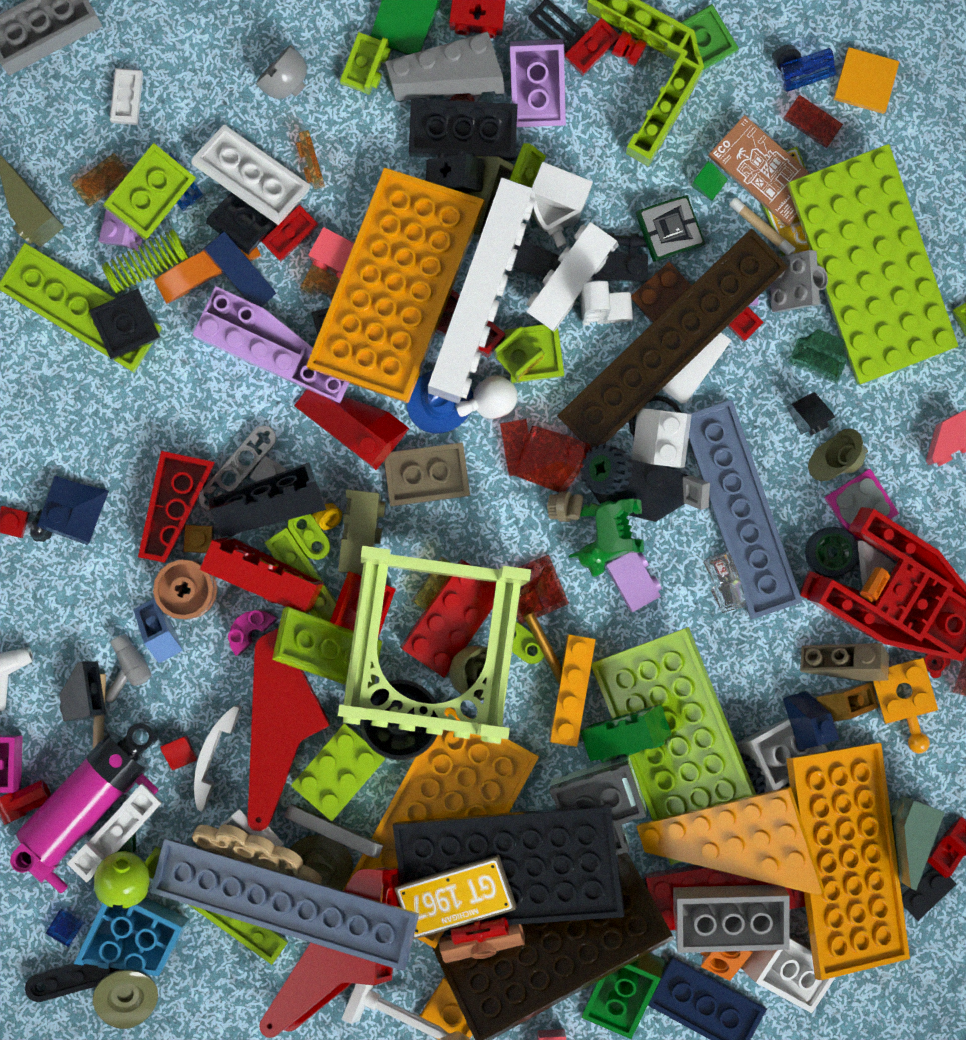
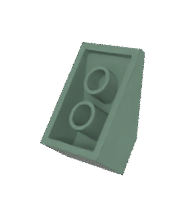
(914, 834)

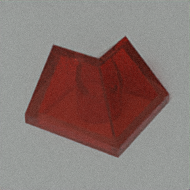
(543, 590)

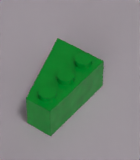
(626, 734)

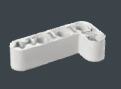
(604, 307)

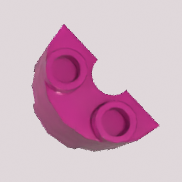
(245, 625)

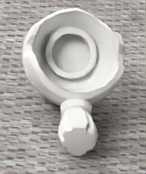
(491, 398)

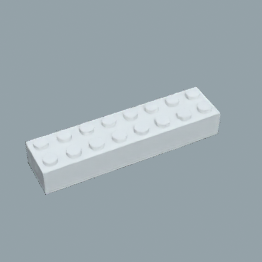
(482, 285)

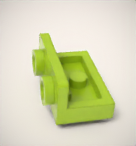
(365, 62)

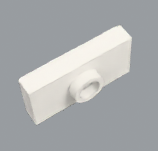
(126, 96)

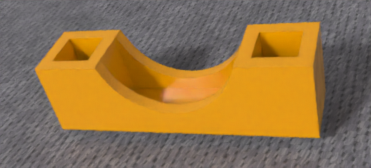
(572, 690)

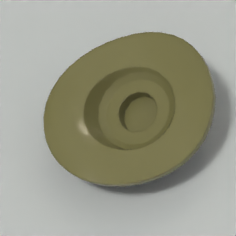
(326, 858)
(125, 998)

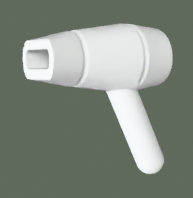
(10, 662)

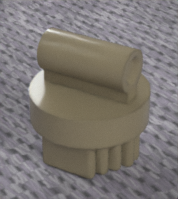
(564, 506)

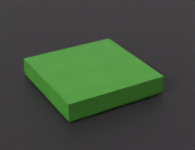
(712, 36)

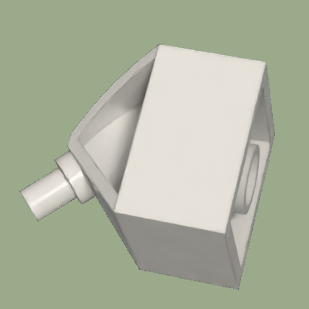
(558, 200)

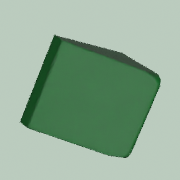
(709, 181)

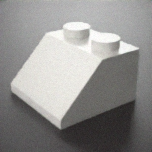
(661, 437)

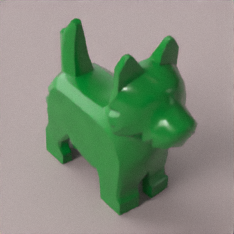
(611, 532)

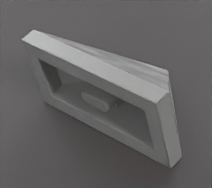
(871, 558)

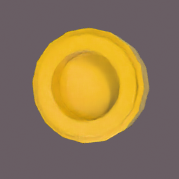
(328, 518)

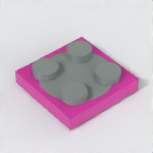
(858, 493)

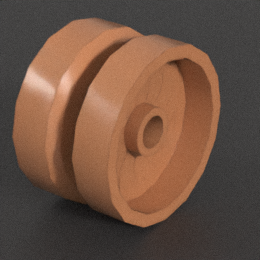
(170, 594)

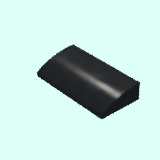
(462, 126)

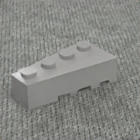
(447, 70)

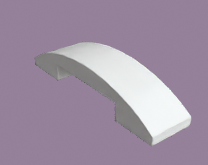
(202, 787)
(115, 832)

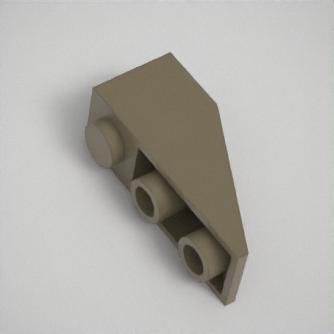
(846, 661)

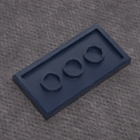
(705, 1003)

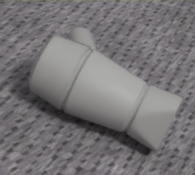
(132, 664)

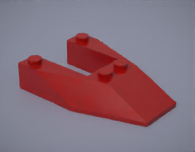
(920, 603)

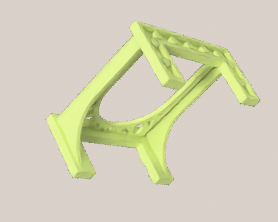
(496, 668)

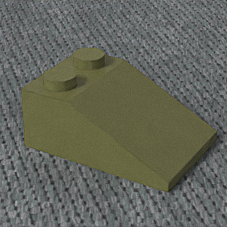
(31, 215)

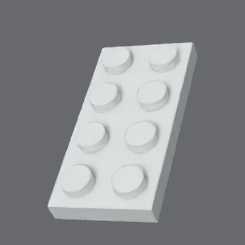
(250, 174)

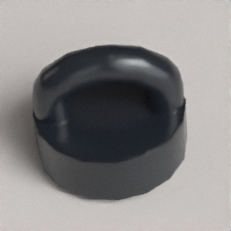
(785, 54)

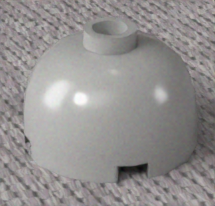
(284, 75)

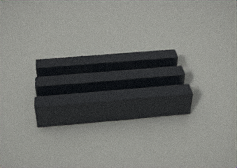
(563, 17)

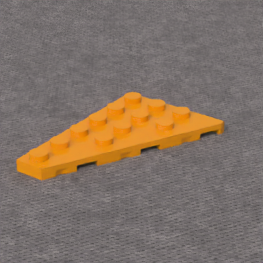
(744, 837)

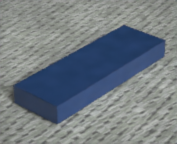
(239, 270)

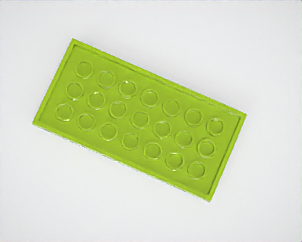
(874, 264)
(700, 758)

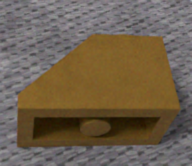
(850, 701)

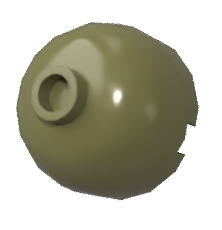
(466, 669)

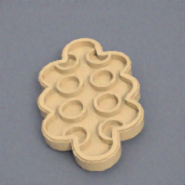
(253, 849)

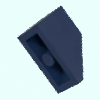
(809, 721)

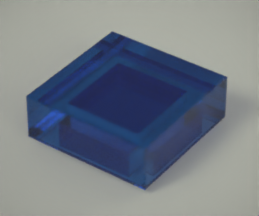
(65, 928)

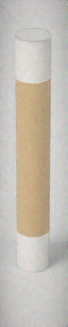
(762, 226)

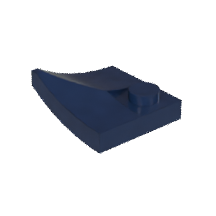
(72, 509)

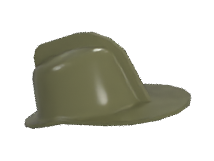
(838, 455)

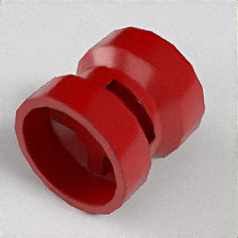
(635, 50)

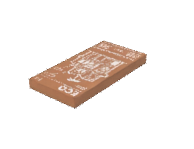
(759, 167)

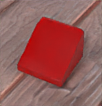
(179, 753)

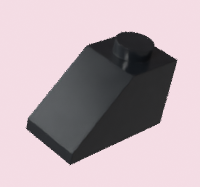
(82, 693)

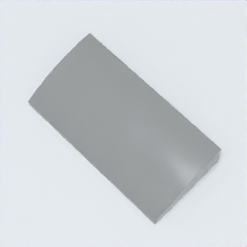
(41, 28)

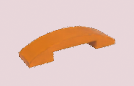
(190, 274)
(875, 584)

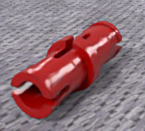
(497, 928)

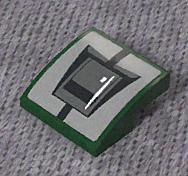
(670, 228)

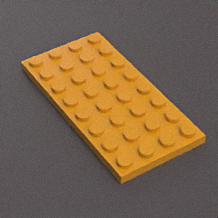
(396, 284)
(452, 781)
(851, 836)

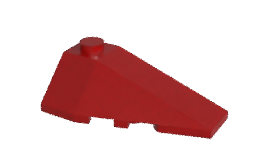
(358, 426)

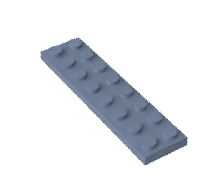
(742, 510)

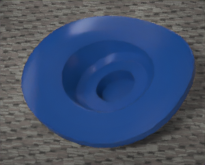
(433, 412)

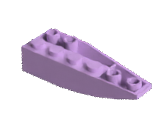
(262, 341)

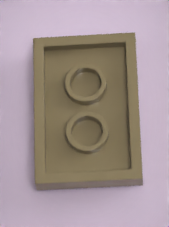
(427, 474)

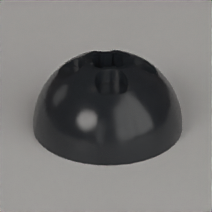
(394, 743)

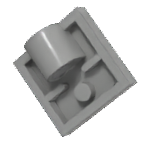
(799, 283)

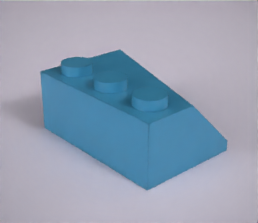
(133, 937)

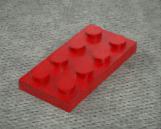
(450, 621)

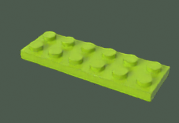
(61, 299)

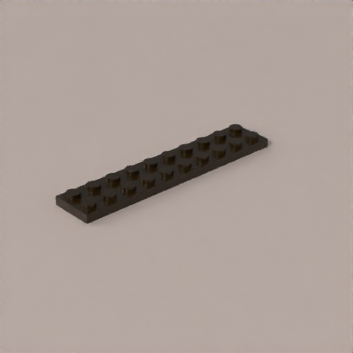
(673, 340)

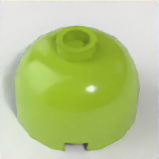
(121, 880)

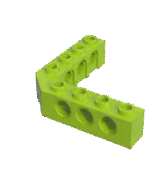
(670, 39)

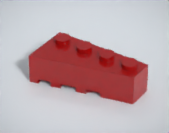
(173, 497)

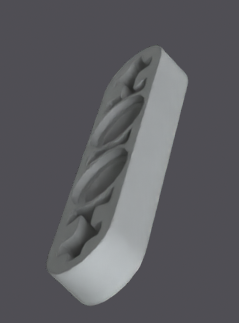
(233, 464)
(333, 830)

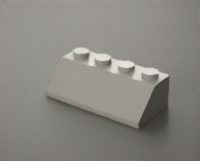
(731, 918)

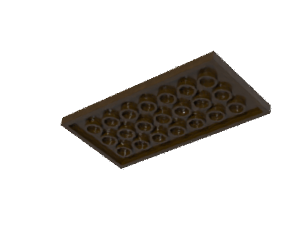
(555, 961)

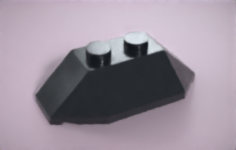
(655, 486)

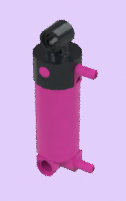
(81, 801)

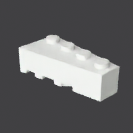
(576, 269)

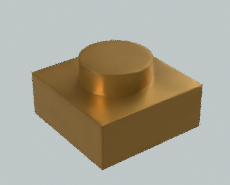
(197, 538)

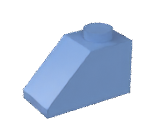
(157, 631)

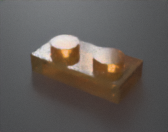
(306, 149)
(101, 180)

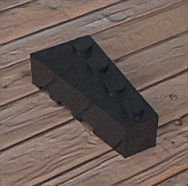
(267, 501)

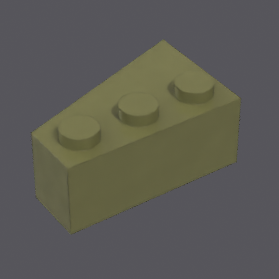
(360, 528)

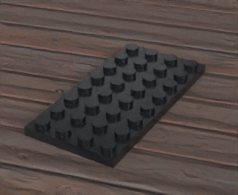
(554, 859)

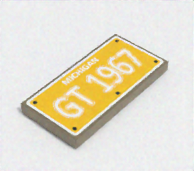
(457, 896)

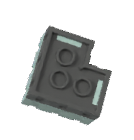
(604, 784)

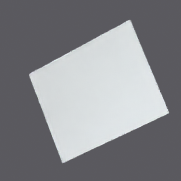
(690, 377)

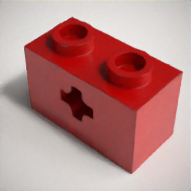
(490, 20)

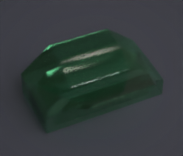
(820, 355)

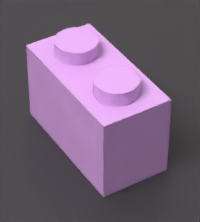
(633, 580)

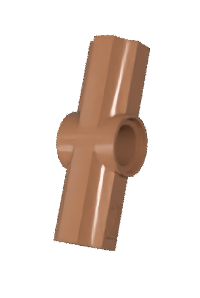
(481, 950)

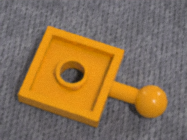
(918, 703)

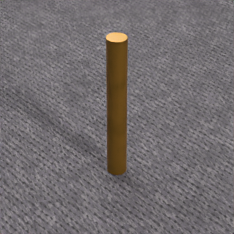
(544, 644)

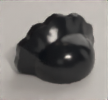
(37, 533)

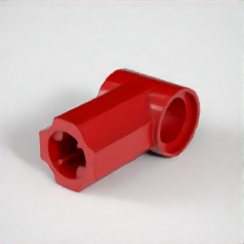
(18, 803)

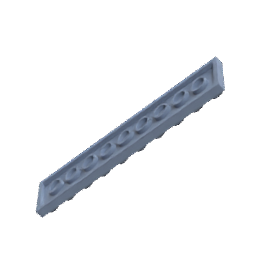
(285, 904)

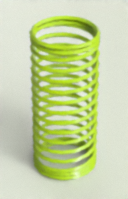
(179, 251)

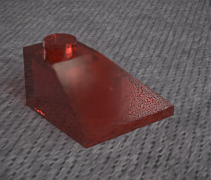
(551, 459)

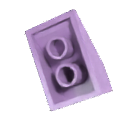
(538, 82)

